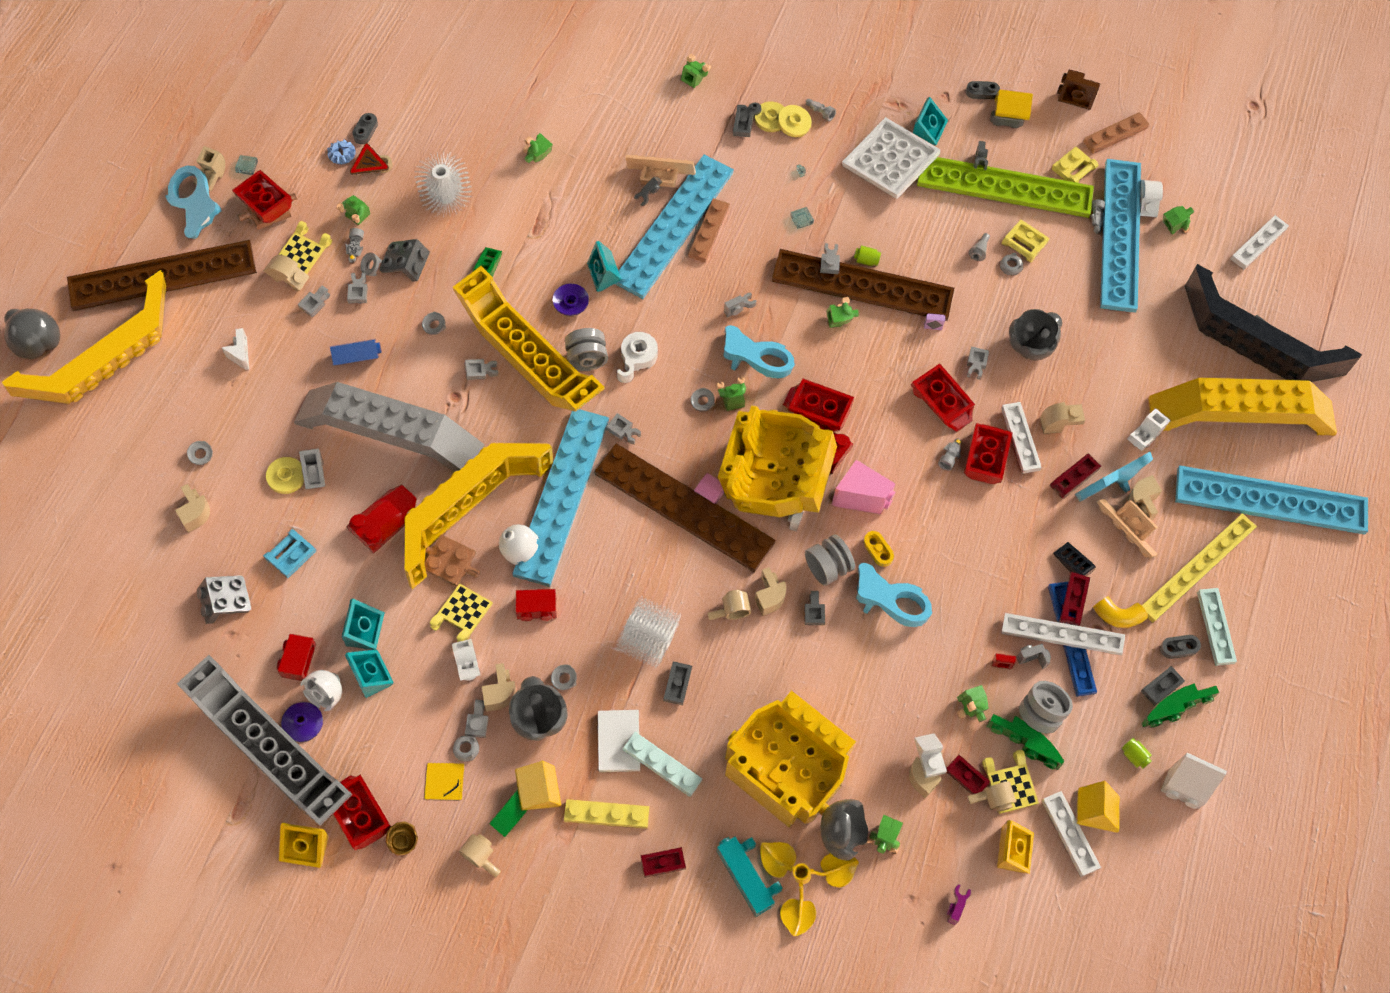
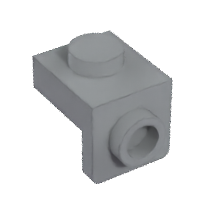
(1031, 653)

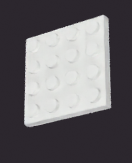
(891, 158)

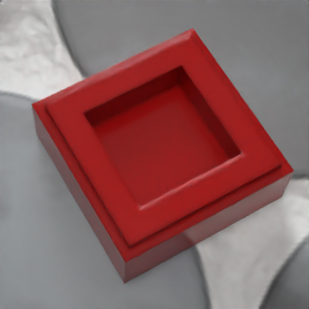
(1003, 661)

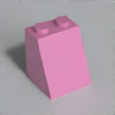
(864, 490)

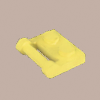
(1071, 162)
(1029, 237)

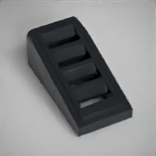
(1083, 561)

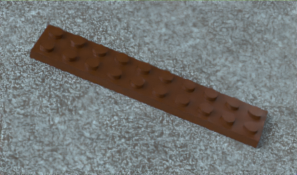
(179, 272)
(863, 285)
(685, 507)

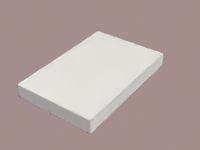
(614, 731)

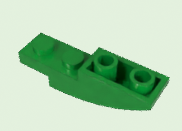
(1177, 703)
(1034, 742)

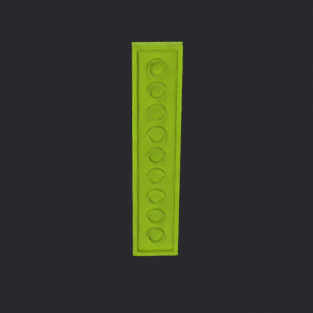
(1008, 186)

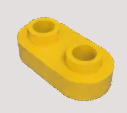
(880, 549)

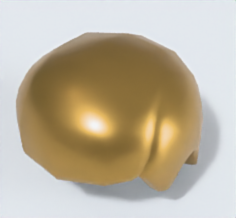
(401, 838)

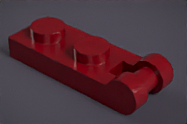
(1075, 475)
(1074, 599)

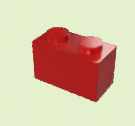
(536, 604)
(296, 657)

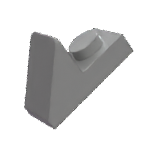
(312, 468)

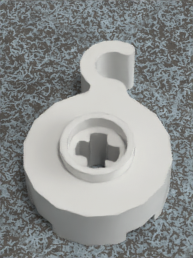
(637, 360)

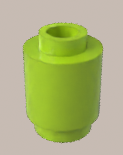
(867, 256)
(1137, 753)

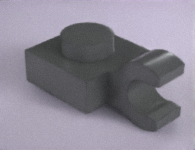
(981, 155)
(651, 187)
(814, 611)

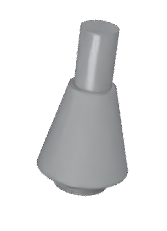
(978, 251)

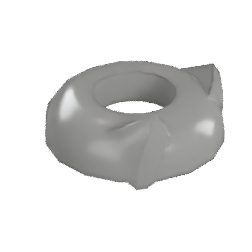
(365, 262)
(1011, 270)
(434, 316)
(702, 392)
(196, 446)
(558, 671)
(469, 756)

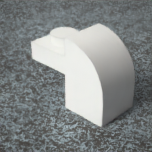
(1150, 195)
(1149, 430)
(466, 660)

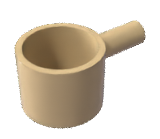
(735, 606)
(998, 796)
(477, 851)

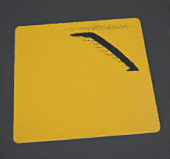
(444, 781)

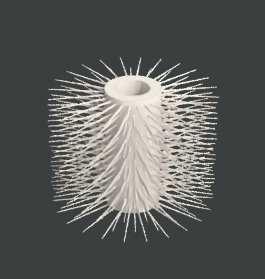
(444, 184)
(649, 632)

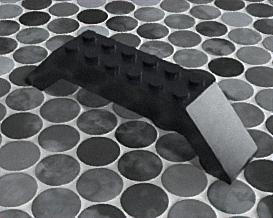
(1259, 339)

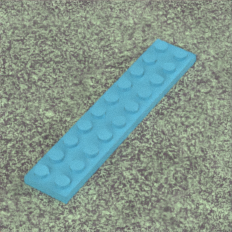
(673, 226)
(1121, 236)
(563, 495)
(1272, 500)

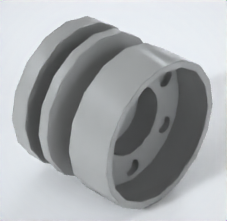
(829, 559)

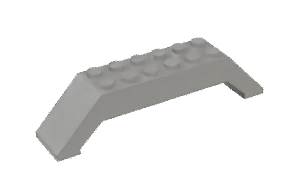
(389, 422)
(263, 741)

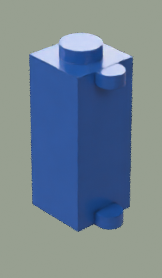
(355, 351)

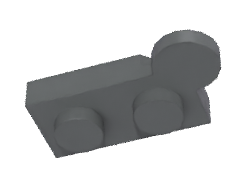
(744, 119)

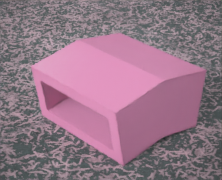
(710, 488)

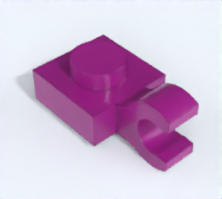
(955, 909)

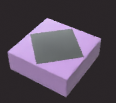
(934, 322)

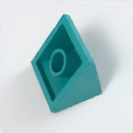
(930, 122)
(602, 267)
(362, 625)
(369, 671)

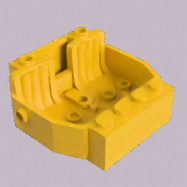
(781, 441)
(766, 744)

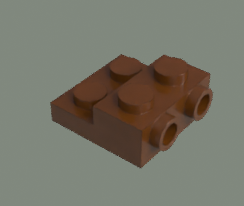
(1077, 90)

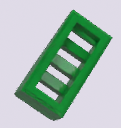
(493, 262)

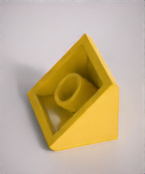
(1013, 104)
(537, 786)
(1098, 806)
(302, 845)
(1015, 848)

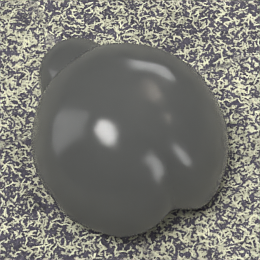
(30, 332)
(1035, 334)
(537, 710)
(844, 828)

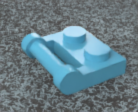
(294, 557)

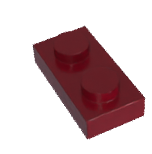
(967, 775)
(663, 862)

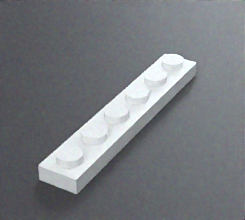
(1063, 634)

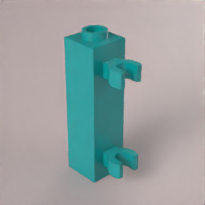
(745, 876)

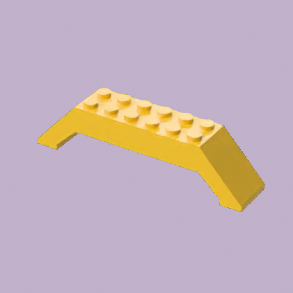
(523, 344)
(100, 359)
(1246, 403)
(463, 492)

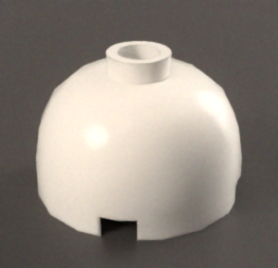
(518, 543)
(322, 689)

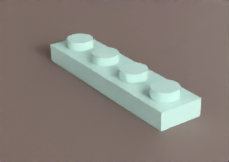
(1216, 627)
(662, 764)

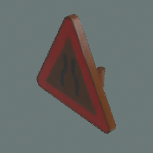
(368, 162)

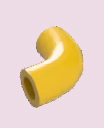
(1120, 617)

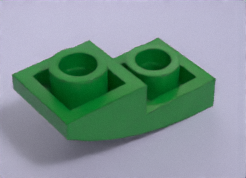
(508, 815)

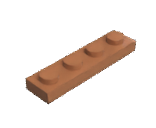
(1116, 132)
(709, 230)

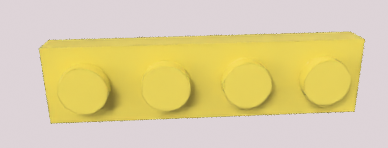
(606, 814)

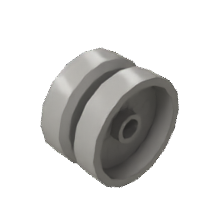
(586, 349)
(1045, 707)

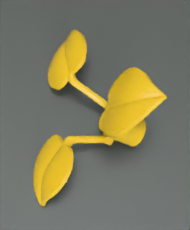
(799, 914)

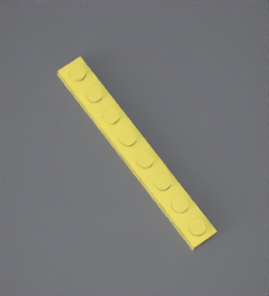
(1198, 567)

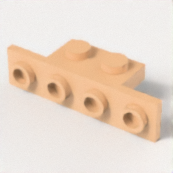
(663, 168)
(1133, 523)

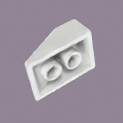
(1192, 781)

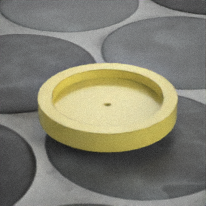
(768, 117)
(794, 121)
(285, 475)

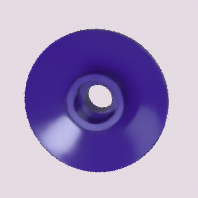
(570, 293)
(308, 728)

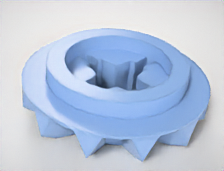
(348, 152)

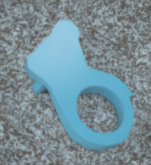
(198, 206)
(741, 348)
(1120, 476)
(875, 590)

